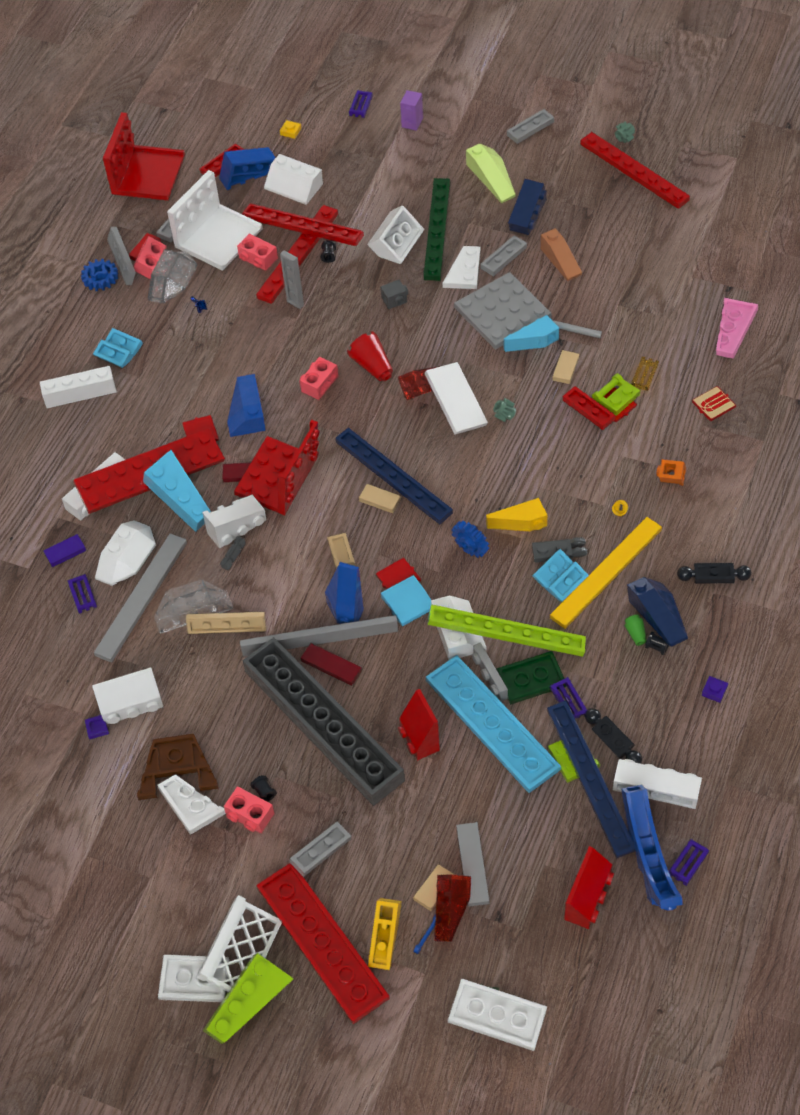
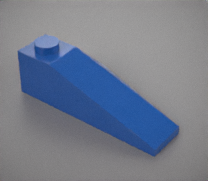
(245, 409)
(345, 594)

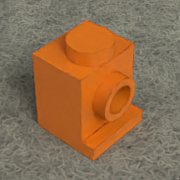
(668, 466)

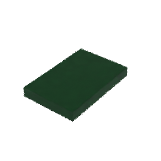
(530, 677)

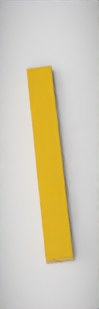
(605, 572)

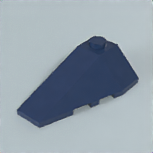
(658, 609)

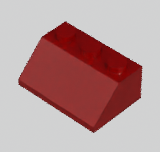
(589, 889)

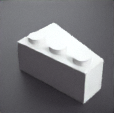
(234, 520)

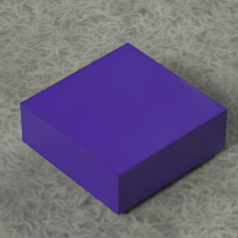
(96, 727)

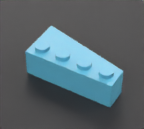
(176, 489)

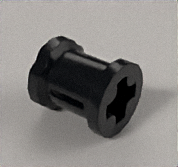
(328, 251)
(656, 643)
(263, 788)

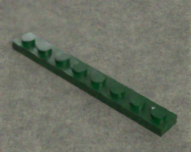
(437, 229)

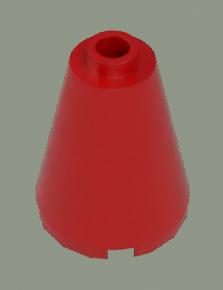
(370, 355)

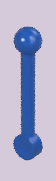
(418, 947)

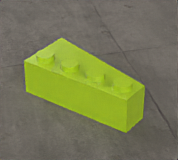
(249, 994)

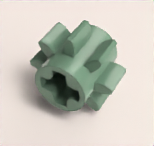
(625, 132)
(504, 409)

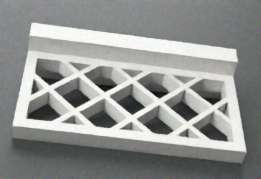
(224, 936)

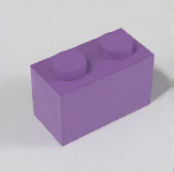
(411, 110)

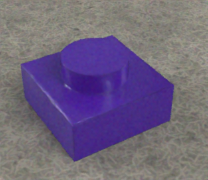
(714, 689)

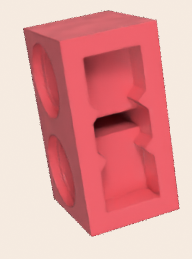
(257, 252)
(148, 255)
(318, 378)
(251, 806)

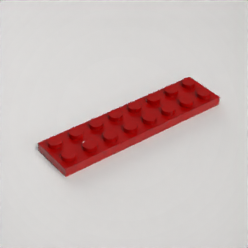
(125, 478)
(323, 943)

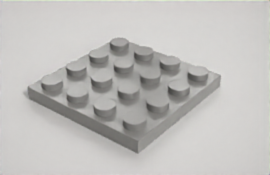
(501, 309)

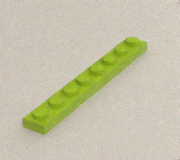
(506, 630)

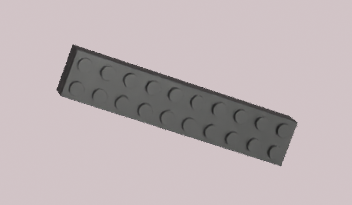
(324, 721)

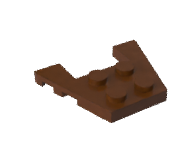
(175, 757)

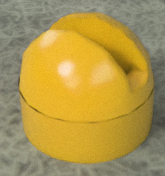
(616, 507)

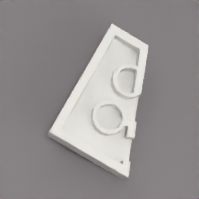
(464, 270)
(189, 805)

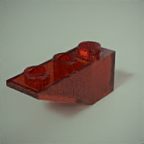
(415, 383)
(451, 903)

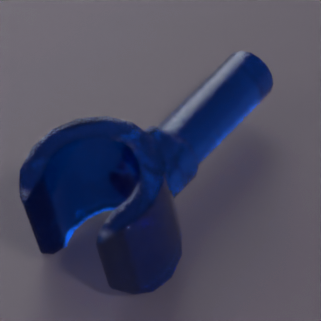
(200, 305)

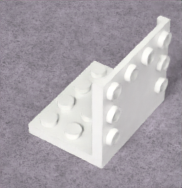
(207, 227)

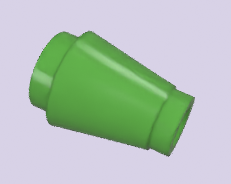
(636, 629)

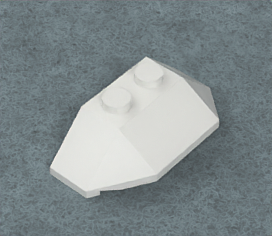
(125, 552)

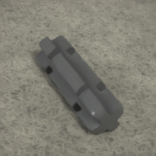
(232, 553)

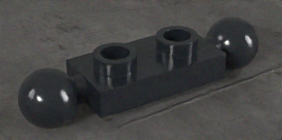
(714, 573)
(612, 736)

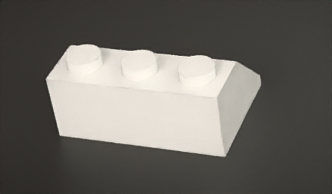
(293, 179)
(396, 235)
(455, 641)
(128, 696)

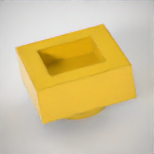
(290, 129)

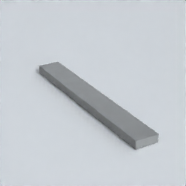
(140, 598)
(324, 634)

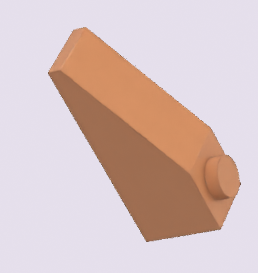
(559, 253)

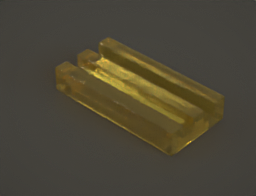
(648, 363)

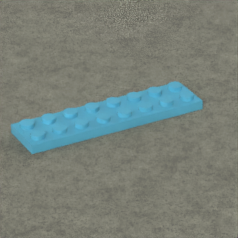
(493, 724)

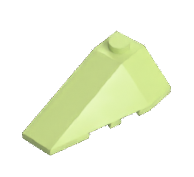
(491, 171)

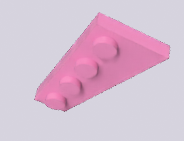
(734, 325)

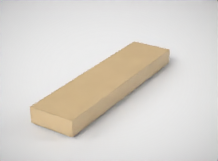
(226, 622)

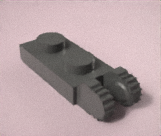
(544, 550)

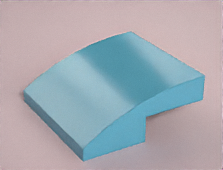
(118, 348)
(560, 575)
(407, 600)

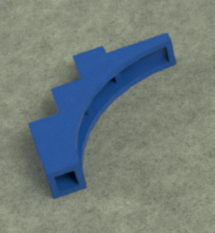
(650, 861)

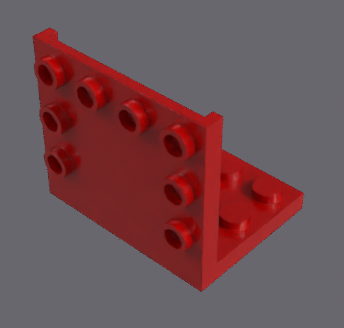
(137, 168)
(279, 471)

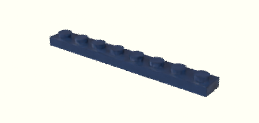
(394, 476)
(591, 779)

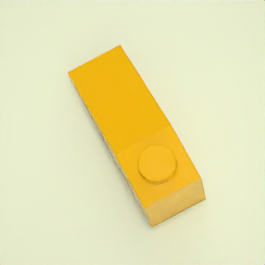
(521, 517)
(384, 933)

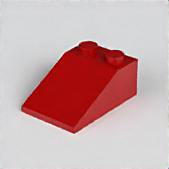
(419, 727)

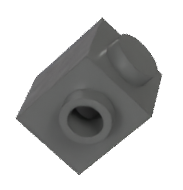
(394, 294)

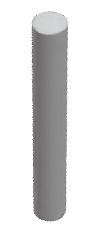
(577, 329)

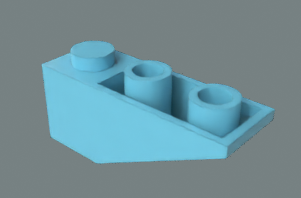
(535, 335)

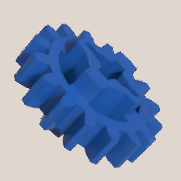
(99, 274)
(470, 539)

